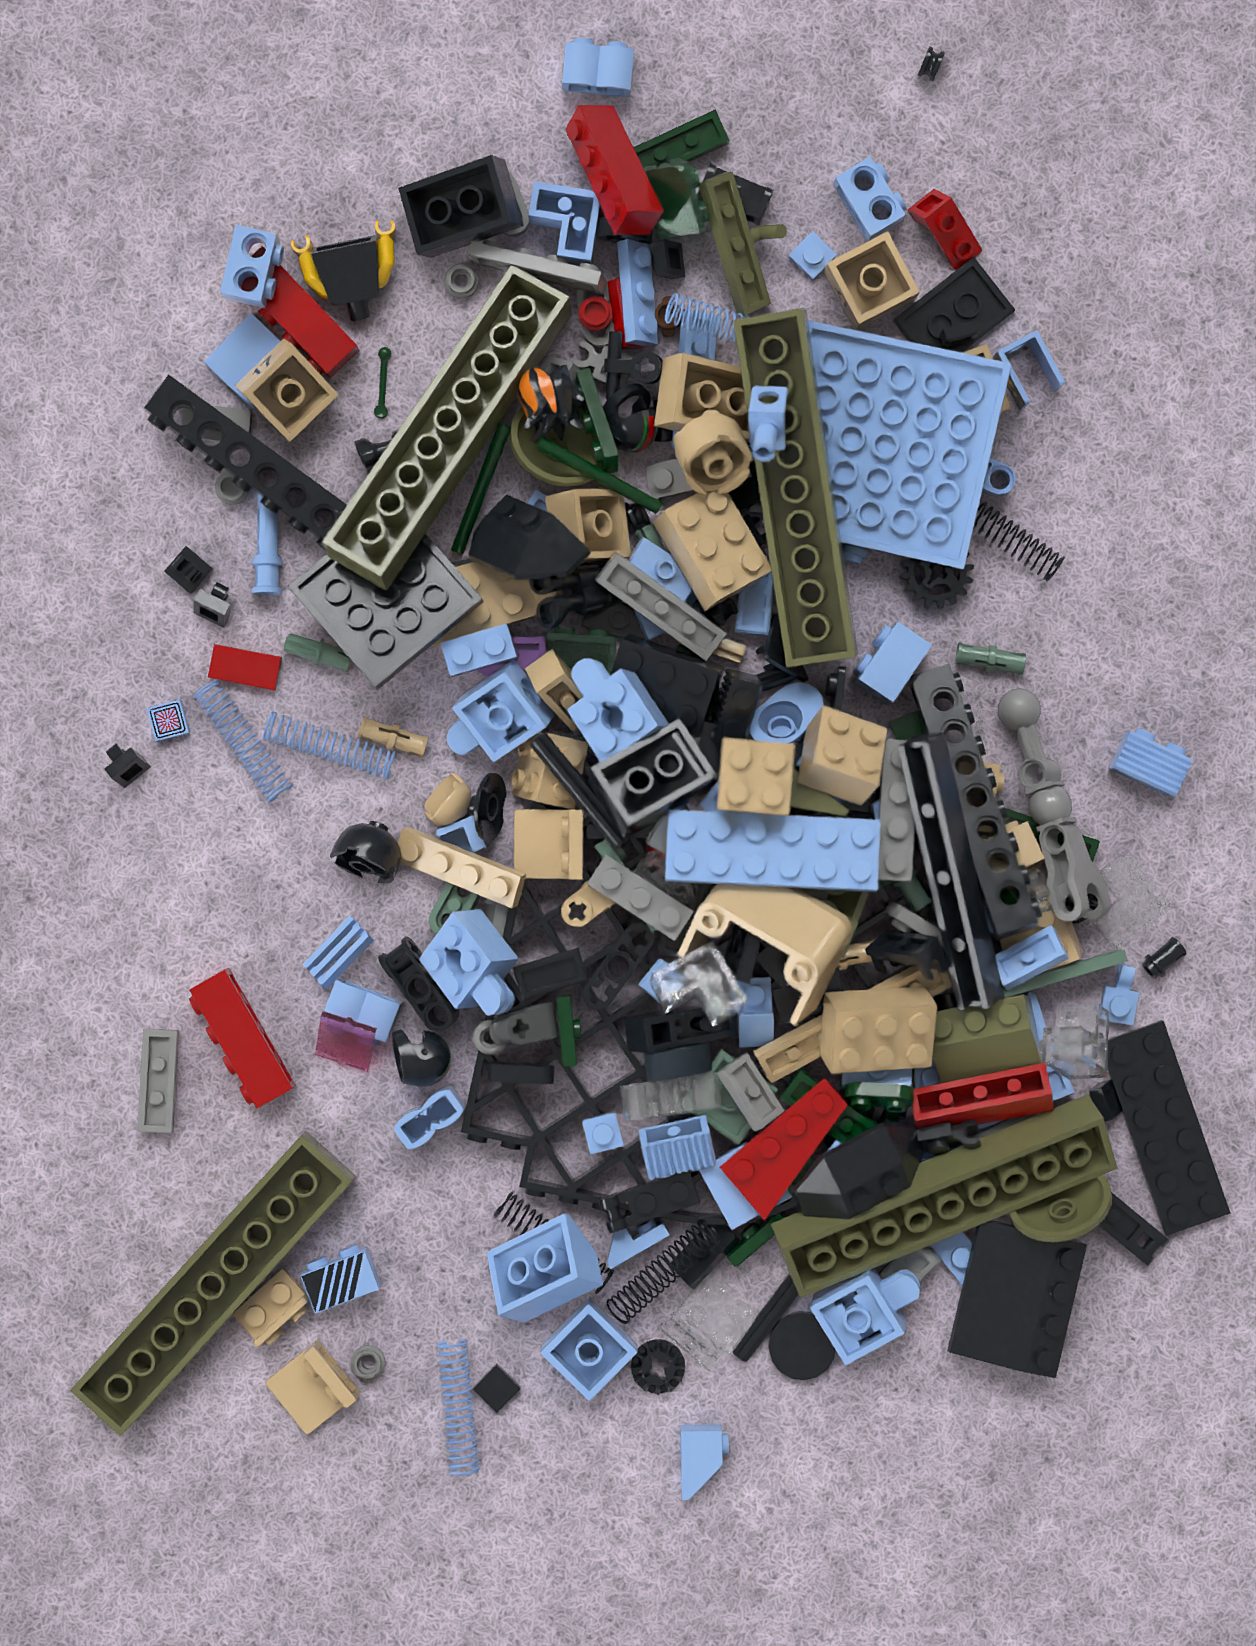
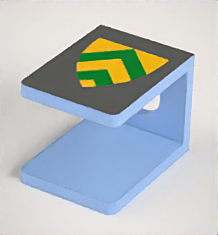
(1043, 357)

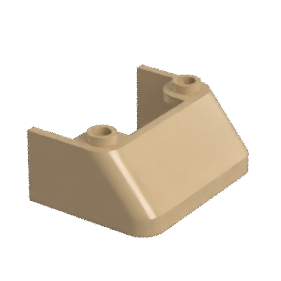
(786, 919)

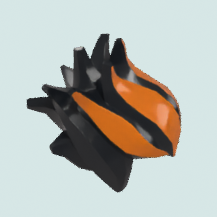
(549, 401)

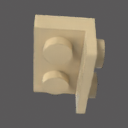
(271, 1307)

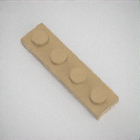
(461, 867)

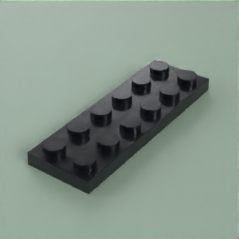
(1164, 1128)

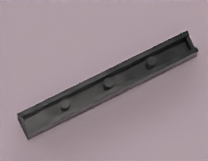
(951, 870)

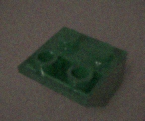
(675, 189)

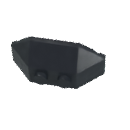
(525, 542)
(861, 1172)

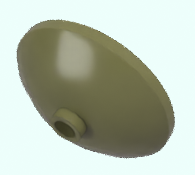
(543, 466)
(1066, 1213)

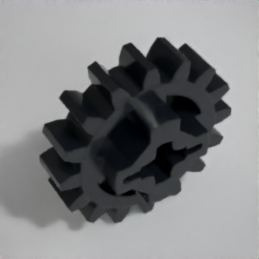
(949, 582)

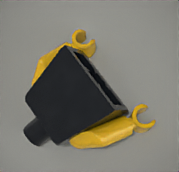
(349, 269)

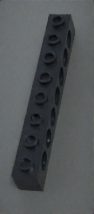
(175, 396)
(1004, 919)

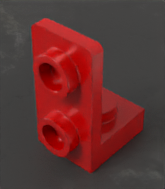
(947, 226)

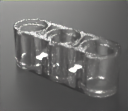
(671, 1097)

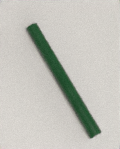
(598, 475)
(481, 488)

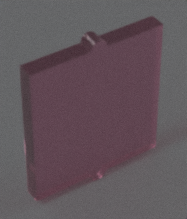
(345, 1041)

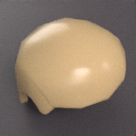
(448, 801)

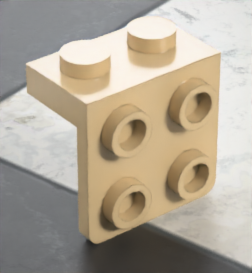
(535, 780)

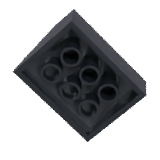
(1016, 1299)

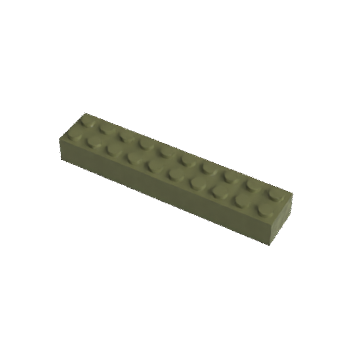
(447, 428)
(798, 493)
(952, 1195)
(213, 1283)

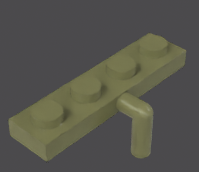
(737, 241)

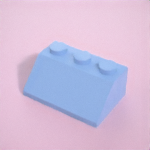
(543, 1269)

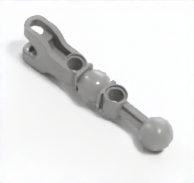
(1050, 806)

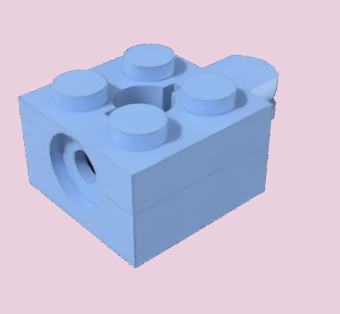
(613, 708)
(498, 714)
(470, 963)
(865, 1311)

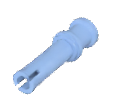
(267, 559)

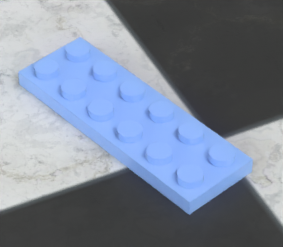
(772, 850)

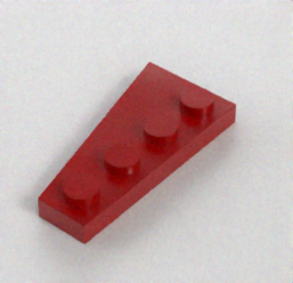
(779, 1151)

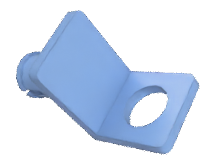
(767, 422)

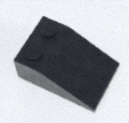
(650, 778)

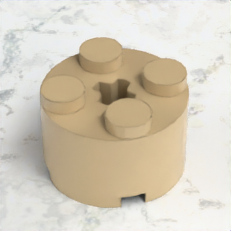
(713, 453)

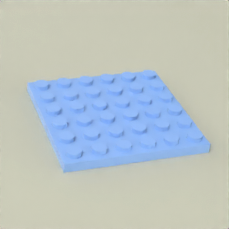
(906, 439)

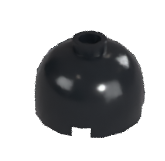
(368, 850)

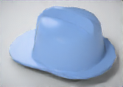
(786, 714)

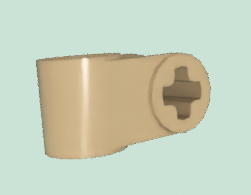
(592, 899)

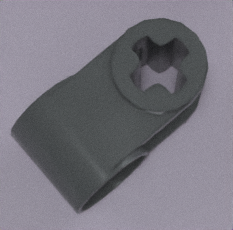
(525, 1026)

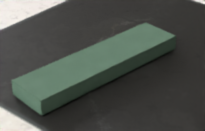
(1069, 971)

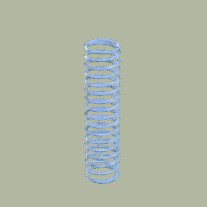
(696, 310)
(199, 695)
(273, 715)
(440, 1345)

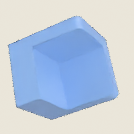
(462, 835)

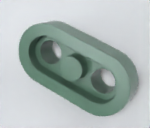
(448, 902)

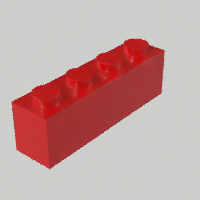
(614, 170)
(304, 322)
(242, 1038)
(985, 1097)

